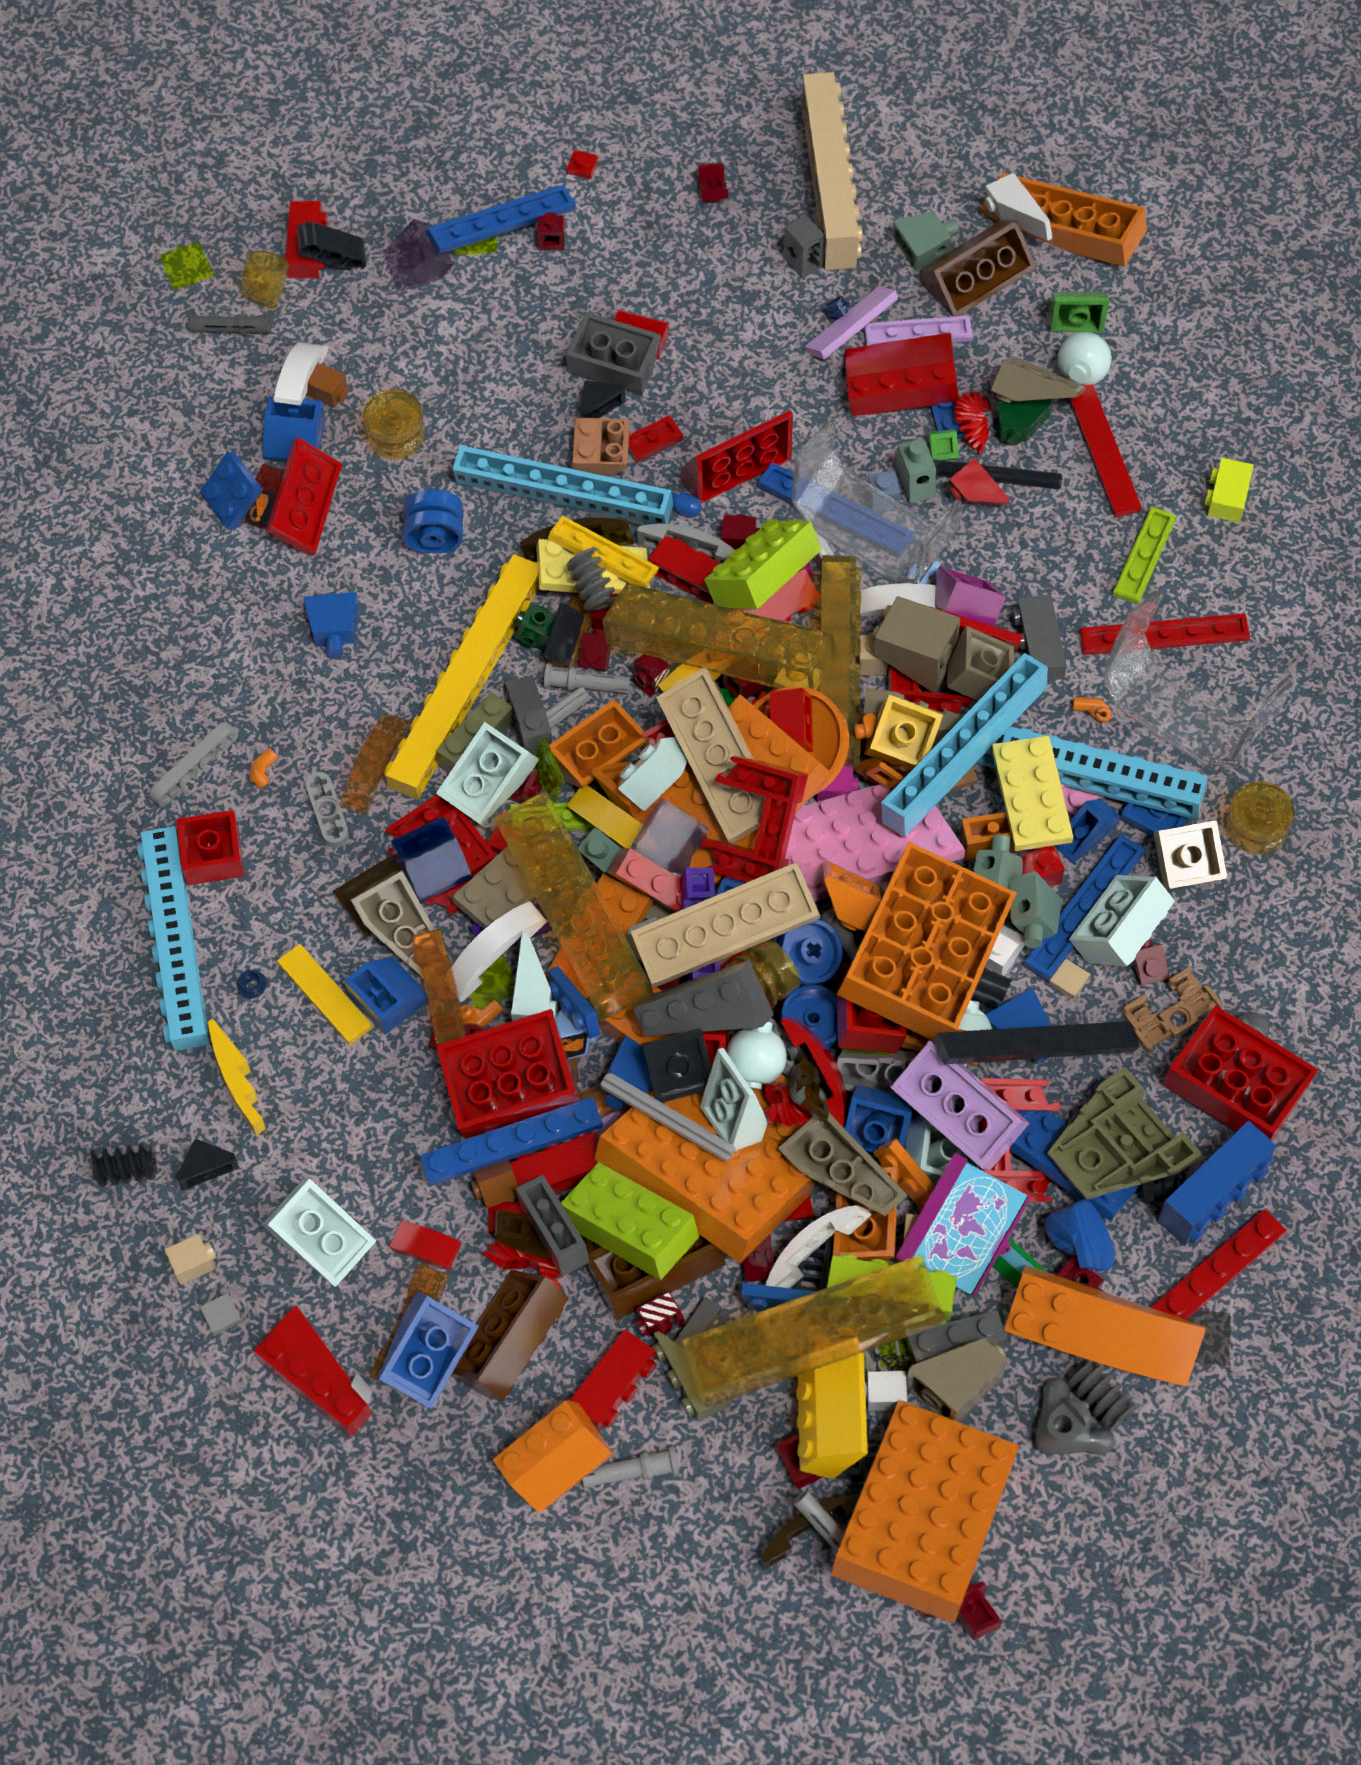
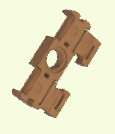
(1192, 1007)

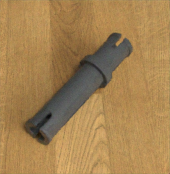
(236, 324)

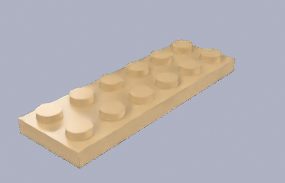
(709, 741)
(725, 924)

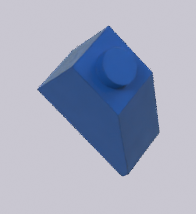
(1088, 828)

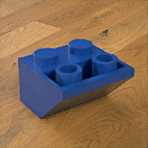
(289, 421)
(385, 992)

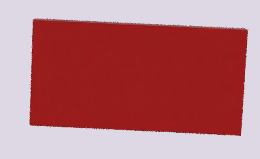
(304, 497)

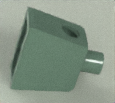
(924, 237)
(914, 461)
(600, 850)
(998, 863)
(1034, 908)

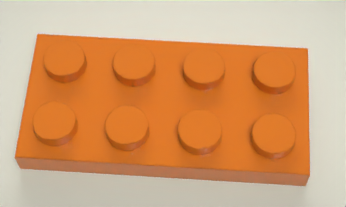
(628, 909)

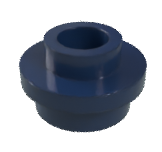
(837, 307)
(248, 976)

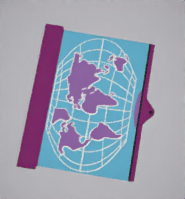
(965, 1224)

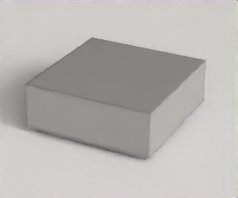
(221, 1314)

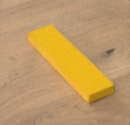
(614, 558)
(324, 994)

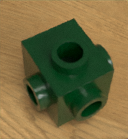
(534, 626)

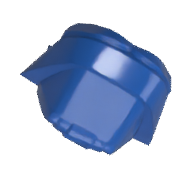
(1082, 1233)

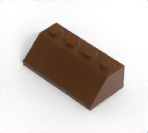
(979, 267)
(628, 1287)
(509, 1333)

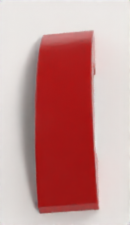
(801, 1034)

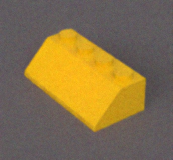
(832, 1417)

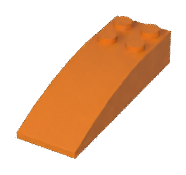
(1086, 222)
(1103, 1327)

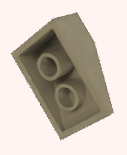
(1024, 381)

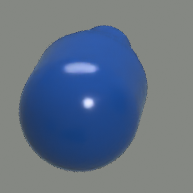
(686, 504)

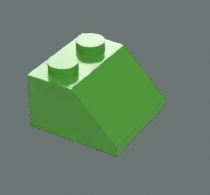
(1078, 311)

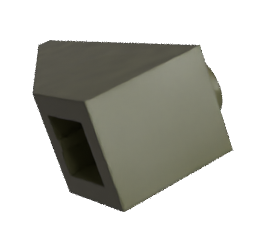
(682, 1376)

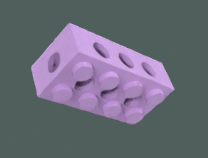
(980, 1102)

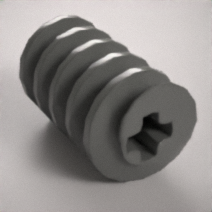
(589, 580)
(1102, 1395)

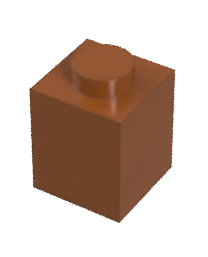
(327, 385)
(495, 1184)

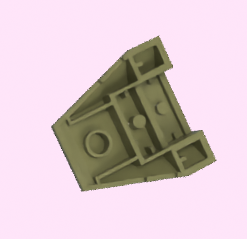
(1119, 1141)

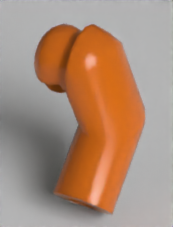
(1094, 707)
(867, 726)
(259, 766)
(481, 1017)

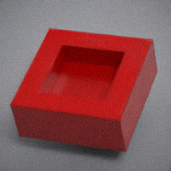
(582, 164)

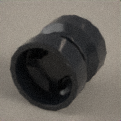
(1159, 1188)

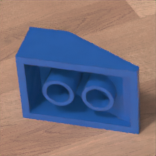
(878, 1119)
(426, 1349)

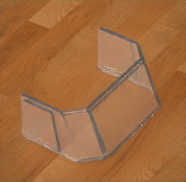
(863, 517)
(1175, 706)

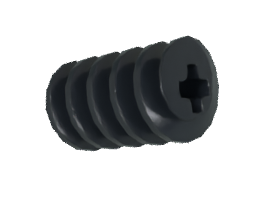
(124, 1165)

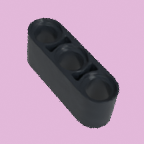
(331, 246)
(991, 988)

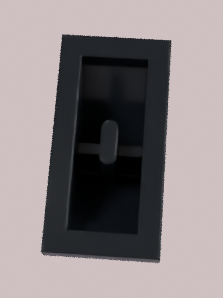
(600, 399)
(204, 1164)

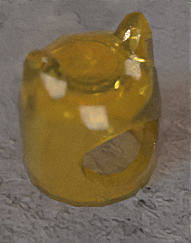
(264, 277)

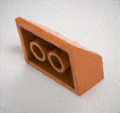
(595, 742)
(874, 1236)
(553, 1456)

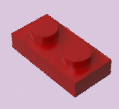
(654, 438)

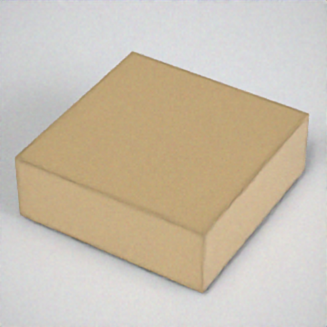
(1069, 979)

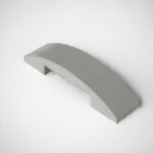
(652, 535)

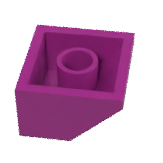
(968, 596)

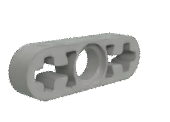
(318, 802)

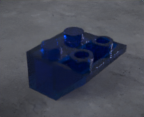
(431, 859)

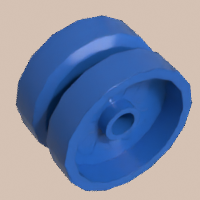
(433, 521)
(814, 951)
(817, 1010)

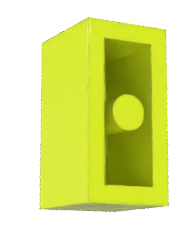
(1230, 489)

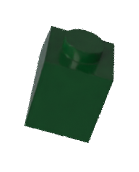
(1021, 419)

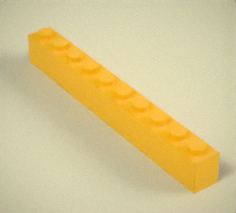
(464, 677)

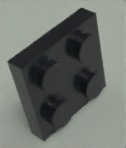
(678, 1065)

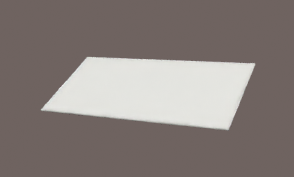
(362, 1388)

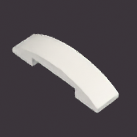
(297, 371)
(877, 598)
(492, 944)
(785, 1270)

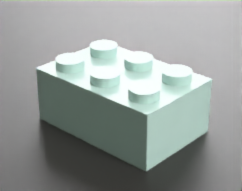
(1122, 920)

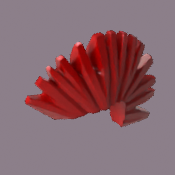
(971, 416)
(782, 1108)
(512, 1259)

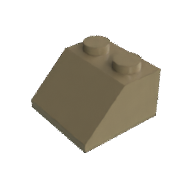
(978, 663)

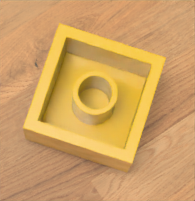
(903, 732)

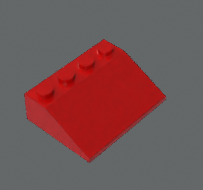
(901, 375)
(739, 458)
(507, 1073)
(1239, 1075)

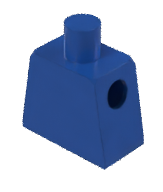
(333, 620)
(1019, 1013)
(631, 1067)

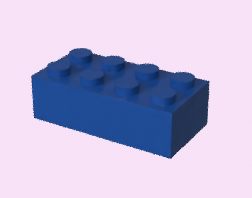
(1217, 1184)

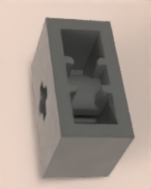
(803, 246)

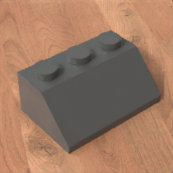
(613, 353)

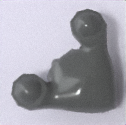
(1065, 1424)

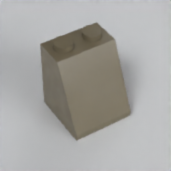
(917, 641)
(957, 1379)

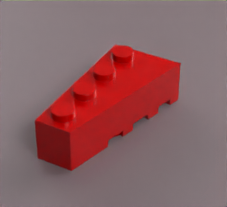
(308, 1368)

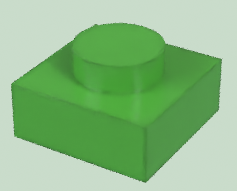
(943, 444)

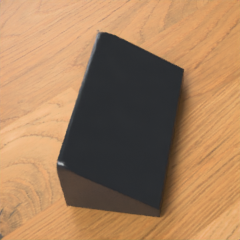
(563, 635)

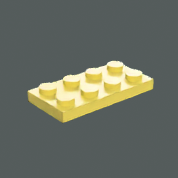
(555, 576)
(1032, 793)

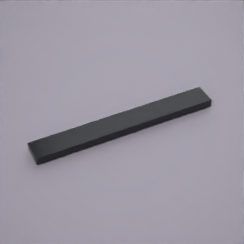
(1035, 1042)

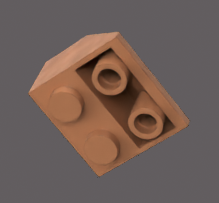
(601, 445)

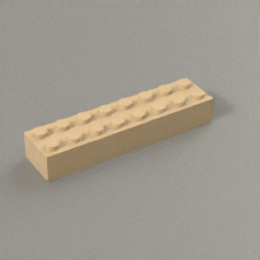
(831, 170)

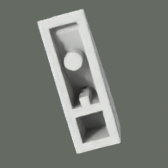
(1013, 202)

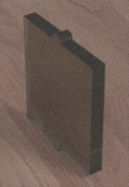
(1216, 1339)

